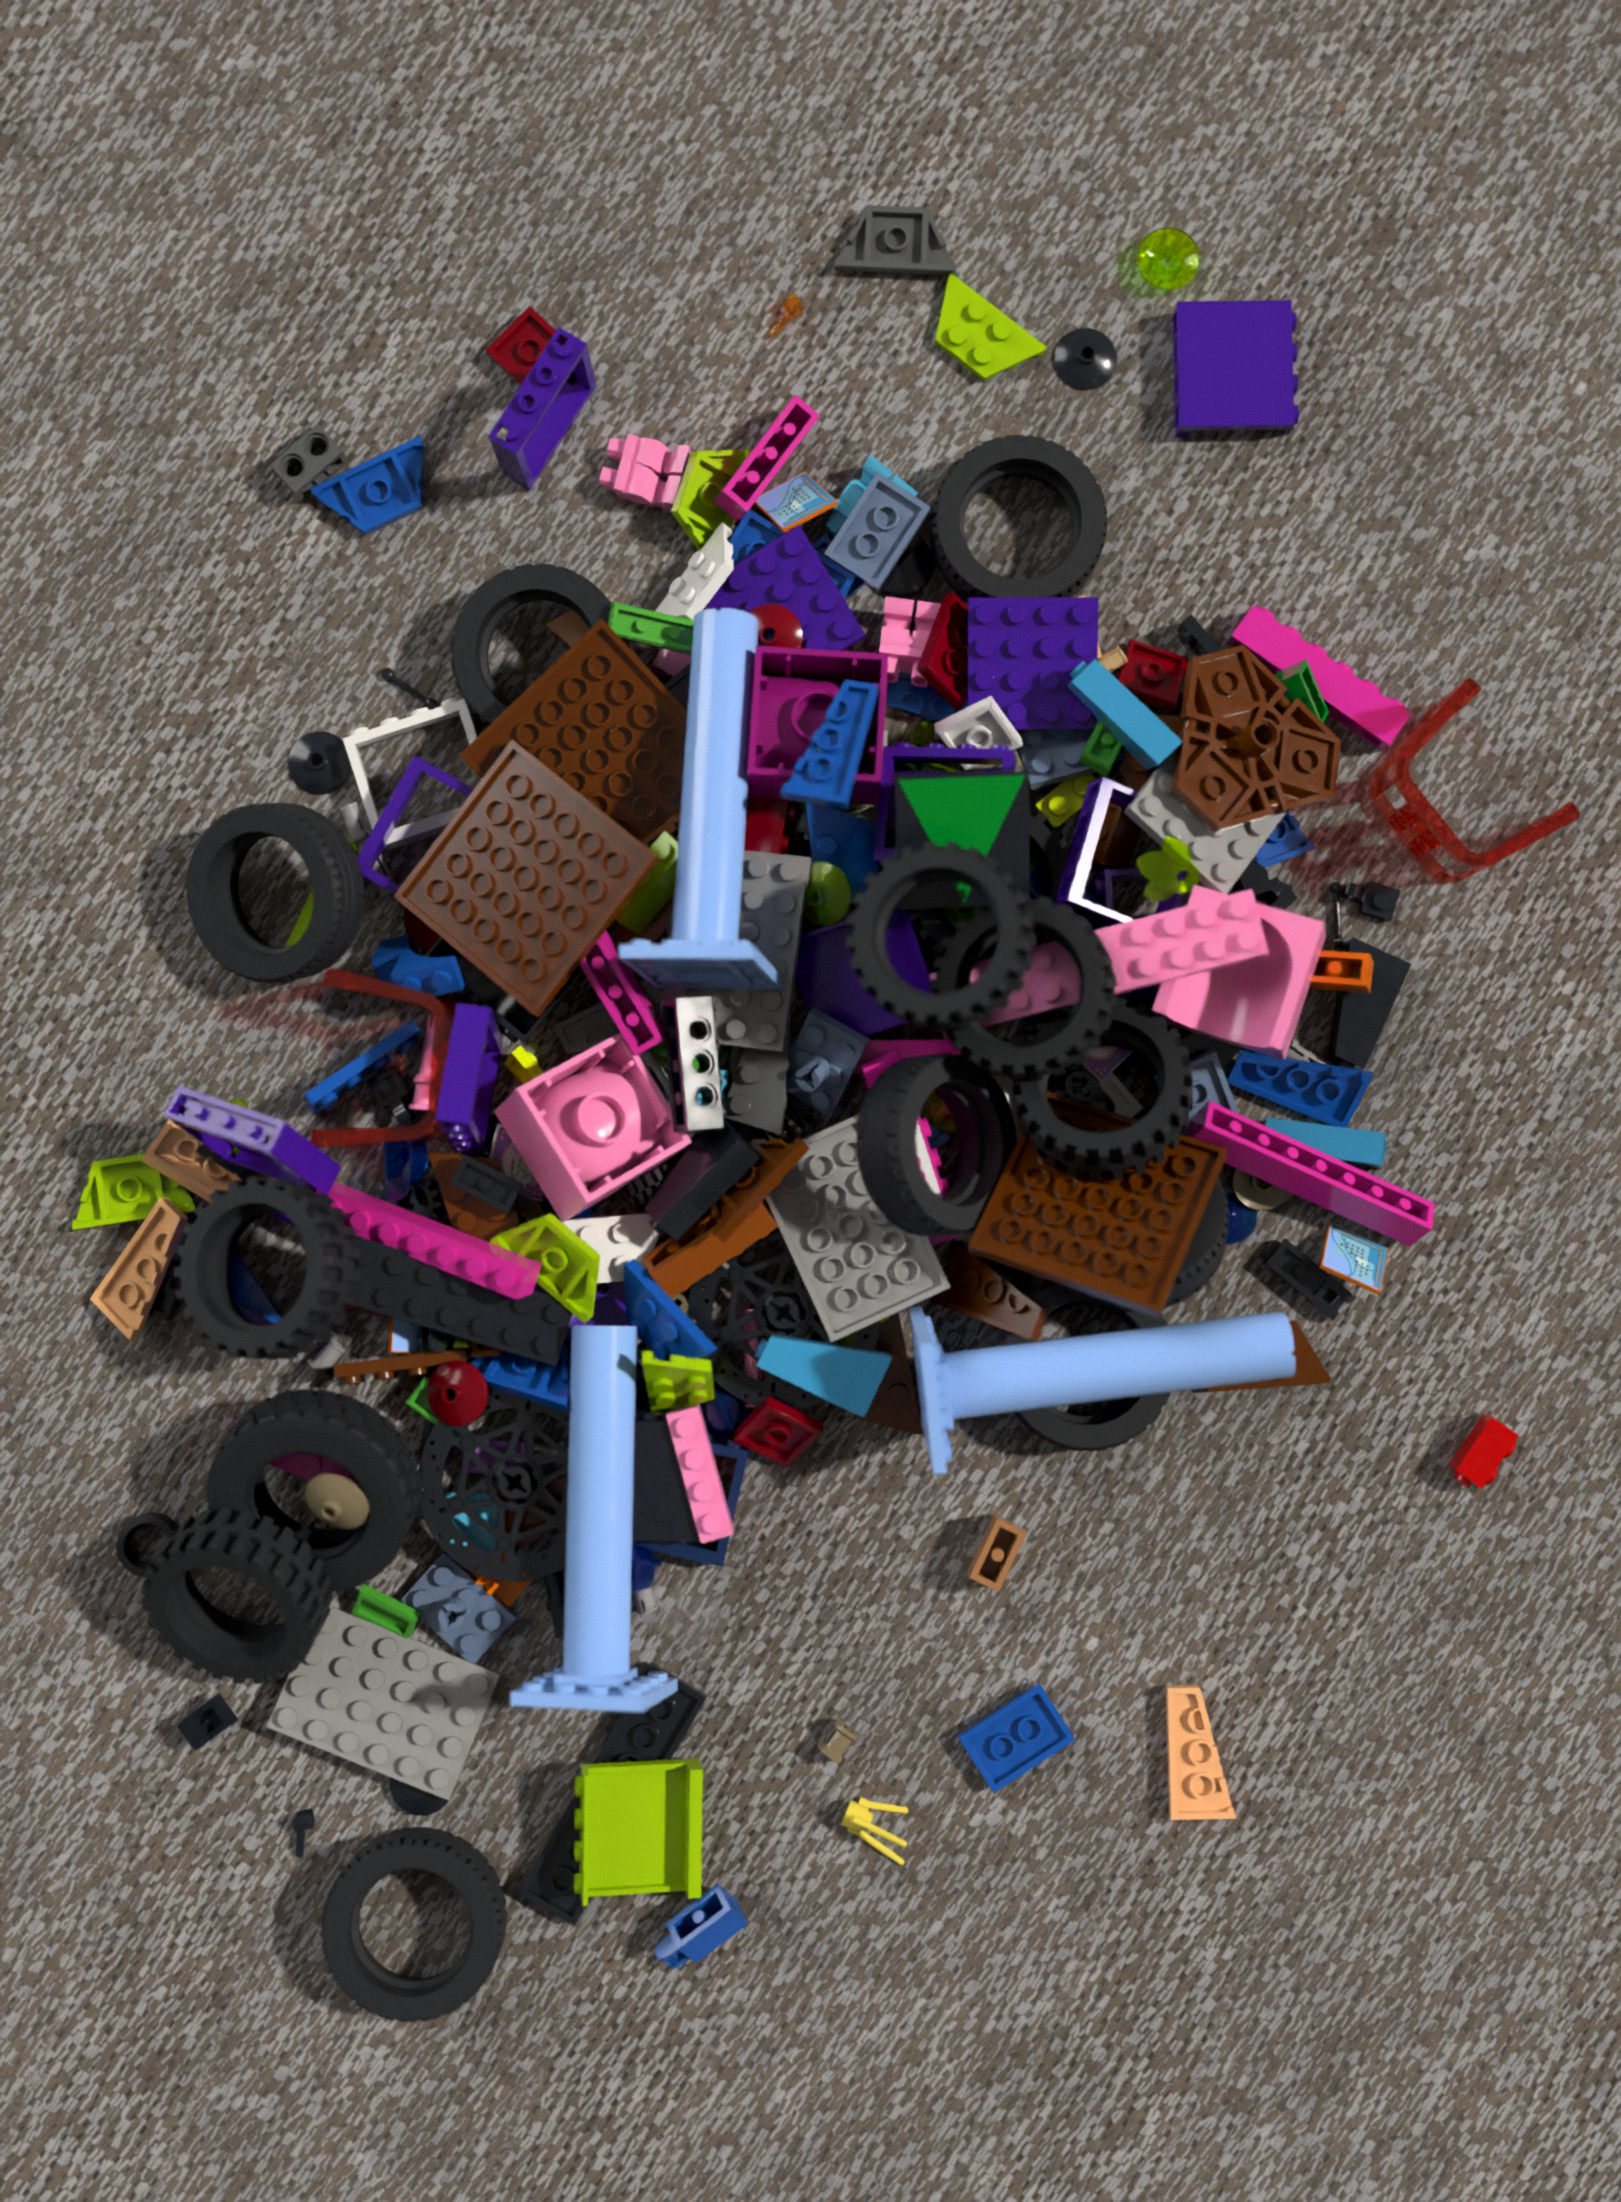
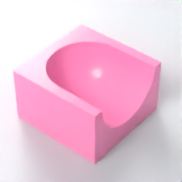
(1253, 1000)
(591, 1126)

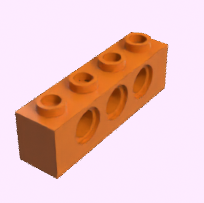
(1343, 972)

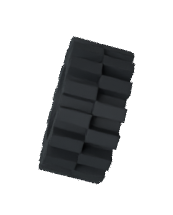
(641, 1190)

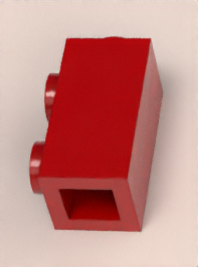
(1482, 1453)

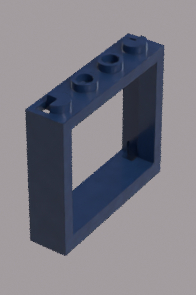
(698, 1551)

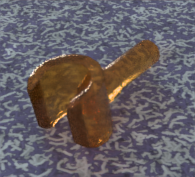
(794, 309)

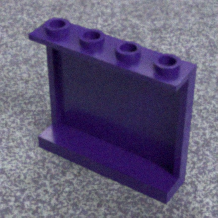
(1234, 366)
(835, 989)

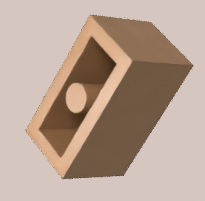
(996, 1552)

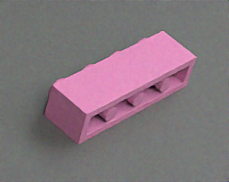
(700, 1473)

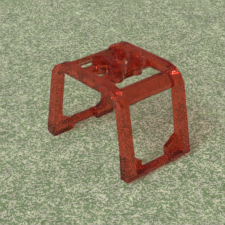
(1418, 822)
(443, 1013)

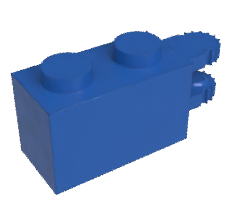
(701, 1928)

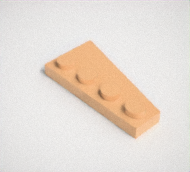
(138, 1273)
(1194, 1769)

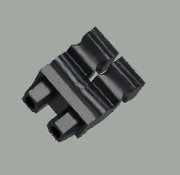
(1272, 891)

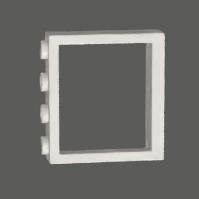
(392, 727)

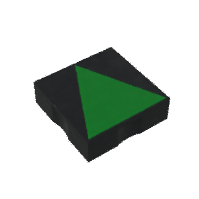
(966, 807)

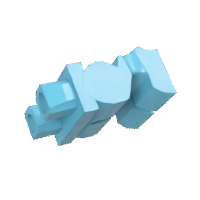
(856, 488)

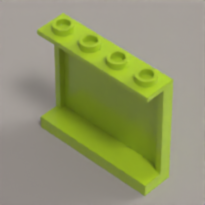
(639, 1828)

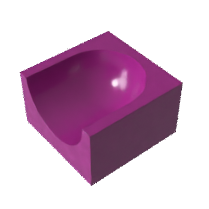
(791, 702)

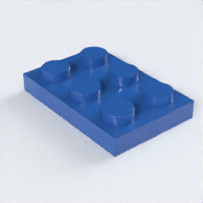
(1016, 1737)

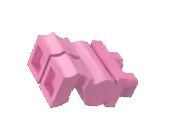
(640, 470)
(902, 647)

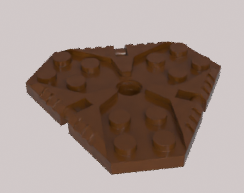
(1248, 752)

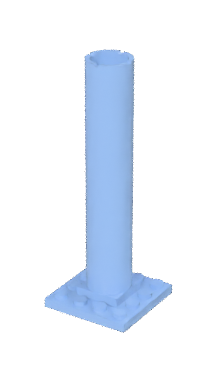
(712, 821)
(1090, 1368)
(599, 1536)

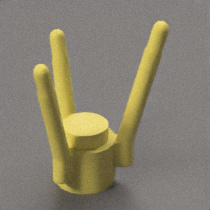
(859, 1819)

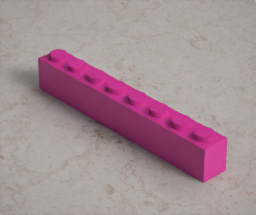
(1314, 1174)
(436, 1243)

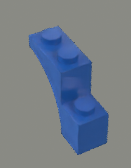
(400, 964)

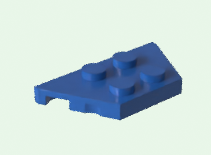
(377, 489)
(843, 841)
(659, 1318)
(530, 1378)

